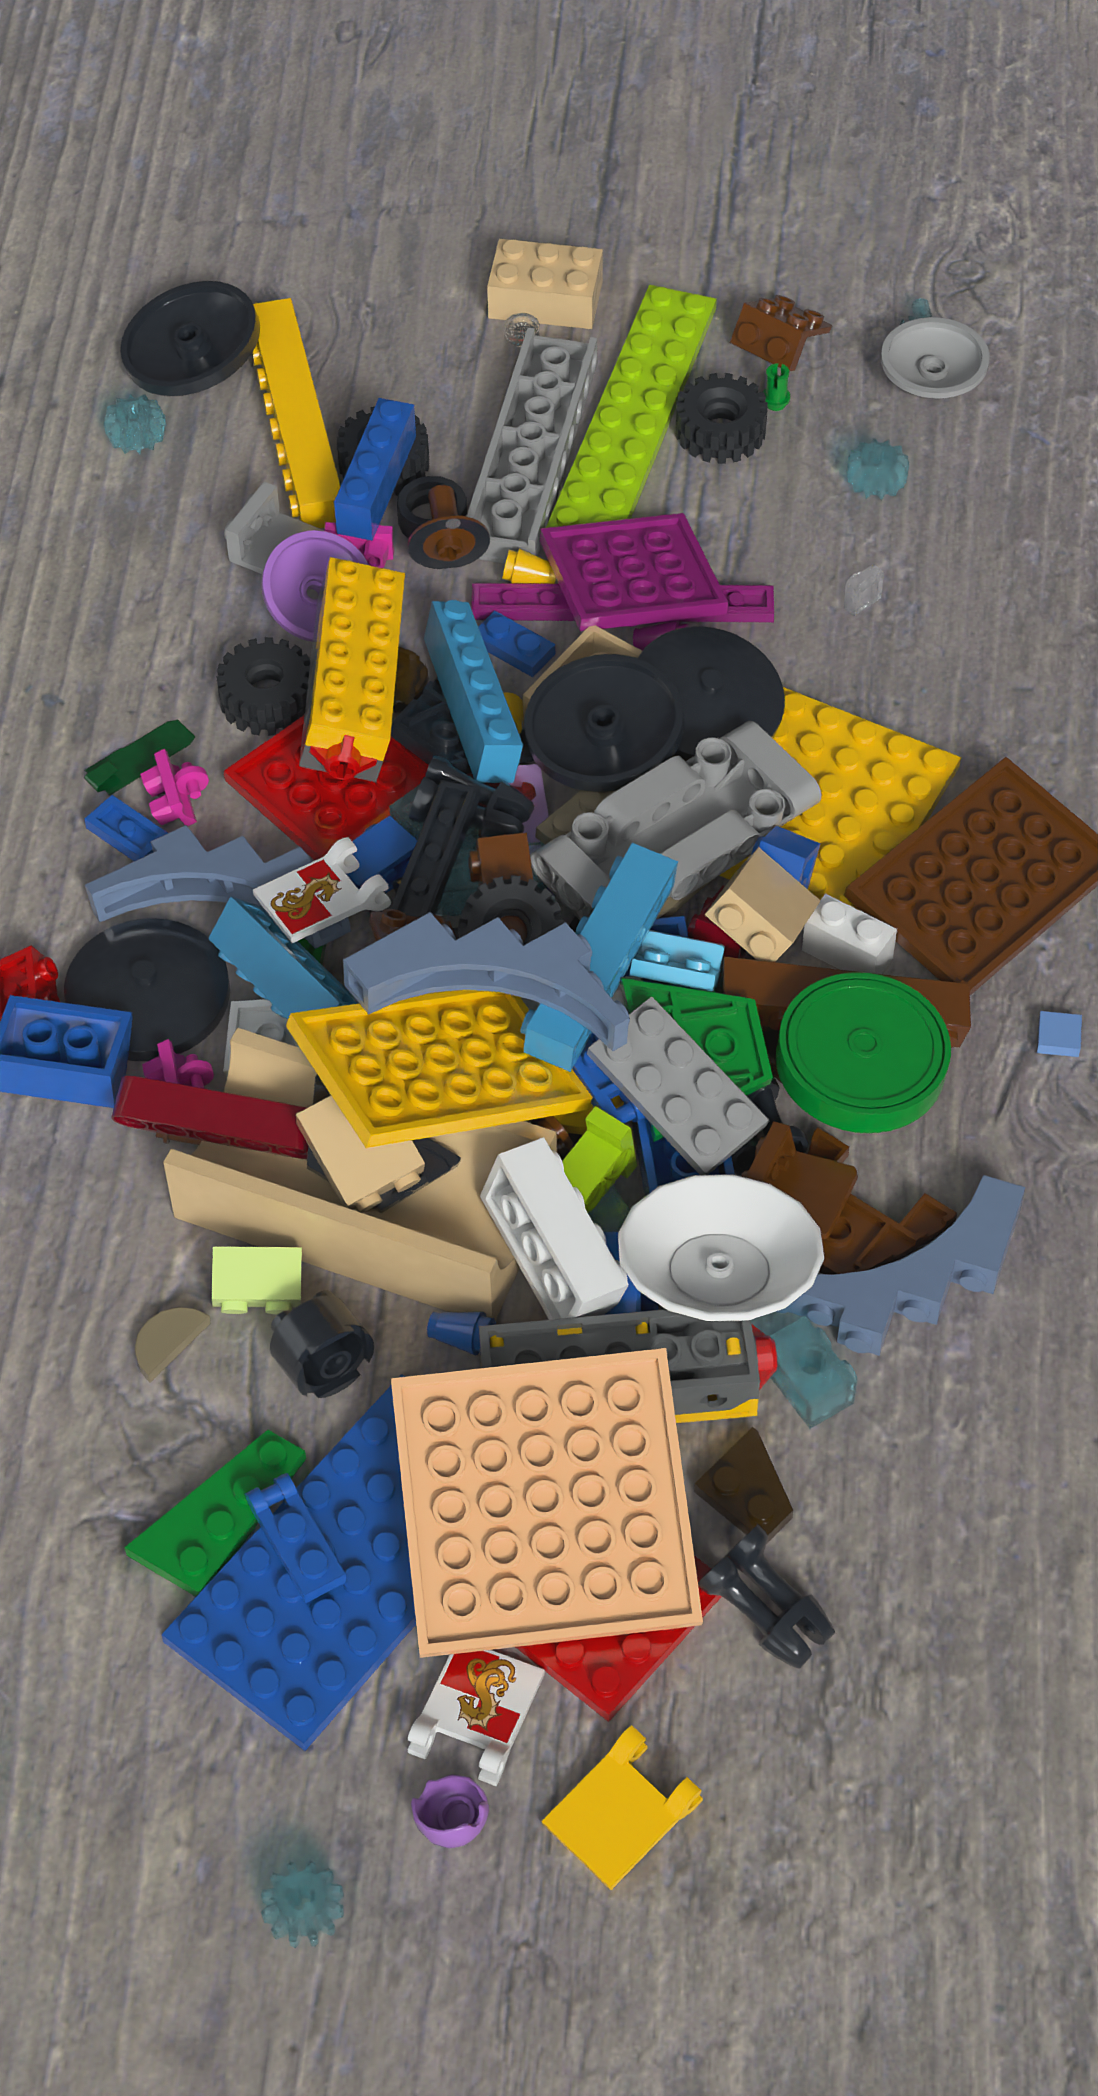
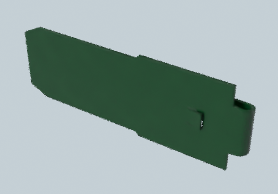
(129, 762)

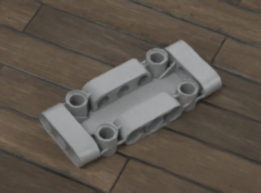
(689, 810)

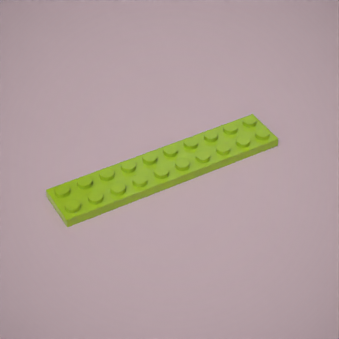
(635, 408)

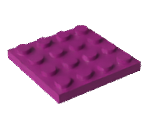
(633, 572)

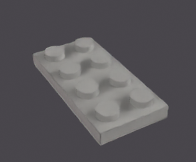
(679, 1089)

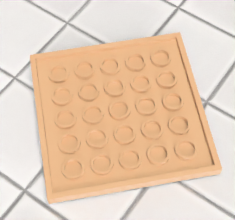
(544, 1503)

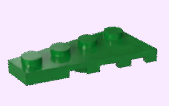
(214, 1519)

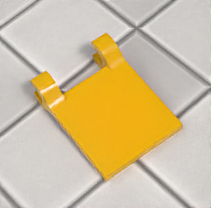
(618, 1813)

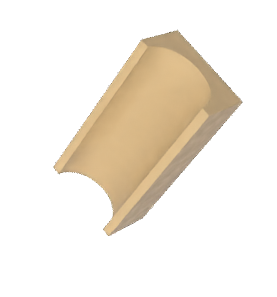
(425, 1248)

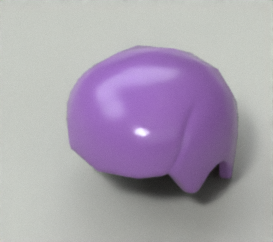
(451, 1811)

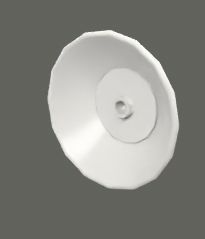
(720, 1247)

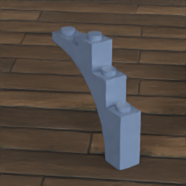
(186, 872)
(491, 958)
(917, 1285)

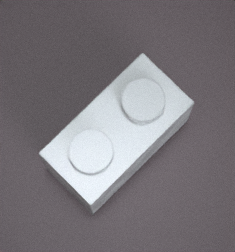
(848, 937)

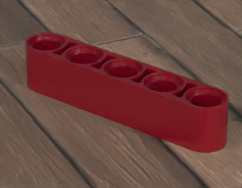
(210, 1116)

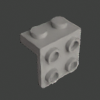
(260, 529)

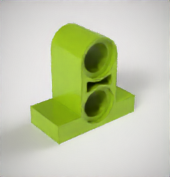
(600, 1157)

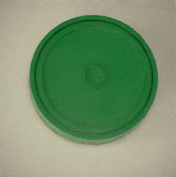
(863, 1052)

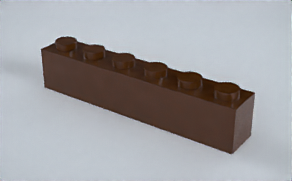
(777, 984)

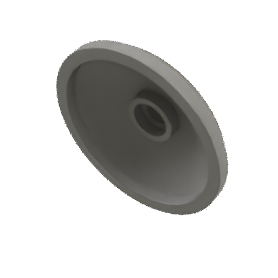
(935, 357)

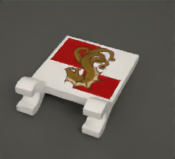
(321, 893)
(480, 1702)

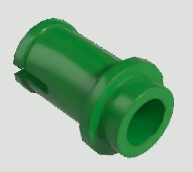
(776, 387)

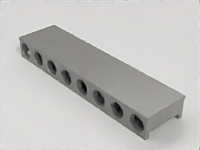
(532, 442)

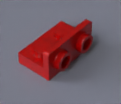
(27, 975)

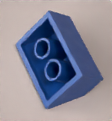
(63, 1051)

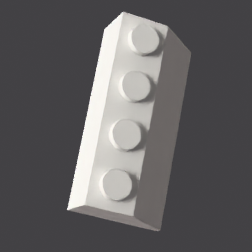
(552, 1233)

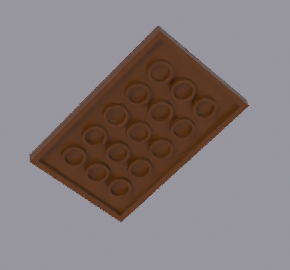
(982, 876)

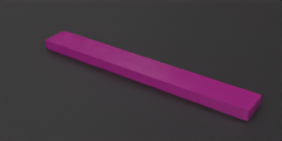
(548, 603)

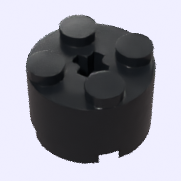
(320, 1345)

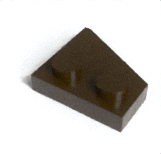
(747, 1487)

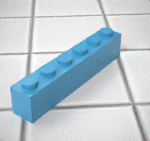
(473, 692)
(615, 933)
(274, 965)

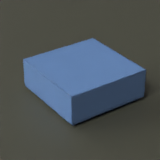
(1059, 1034)

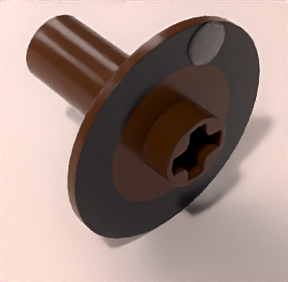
(447, 538)

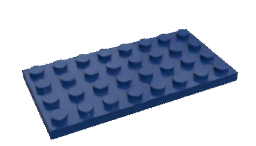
(309, 1659)

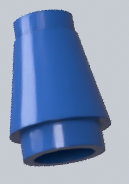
(458, 1329)

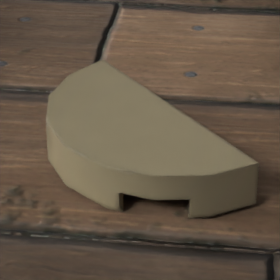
(166, 1337)

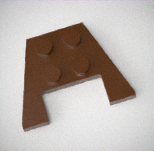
(865, 1235)

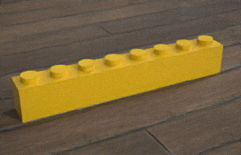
(296, 415)

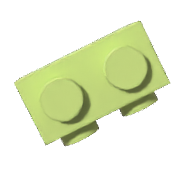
(256, 1278)

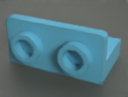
(679, 961)

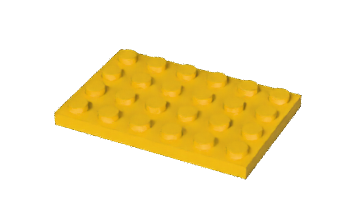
(433, 1066)

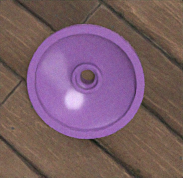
(294, 568)

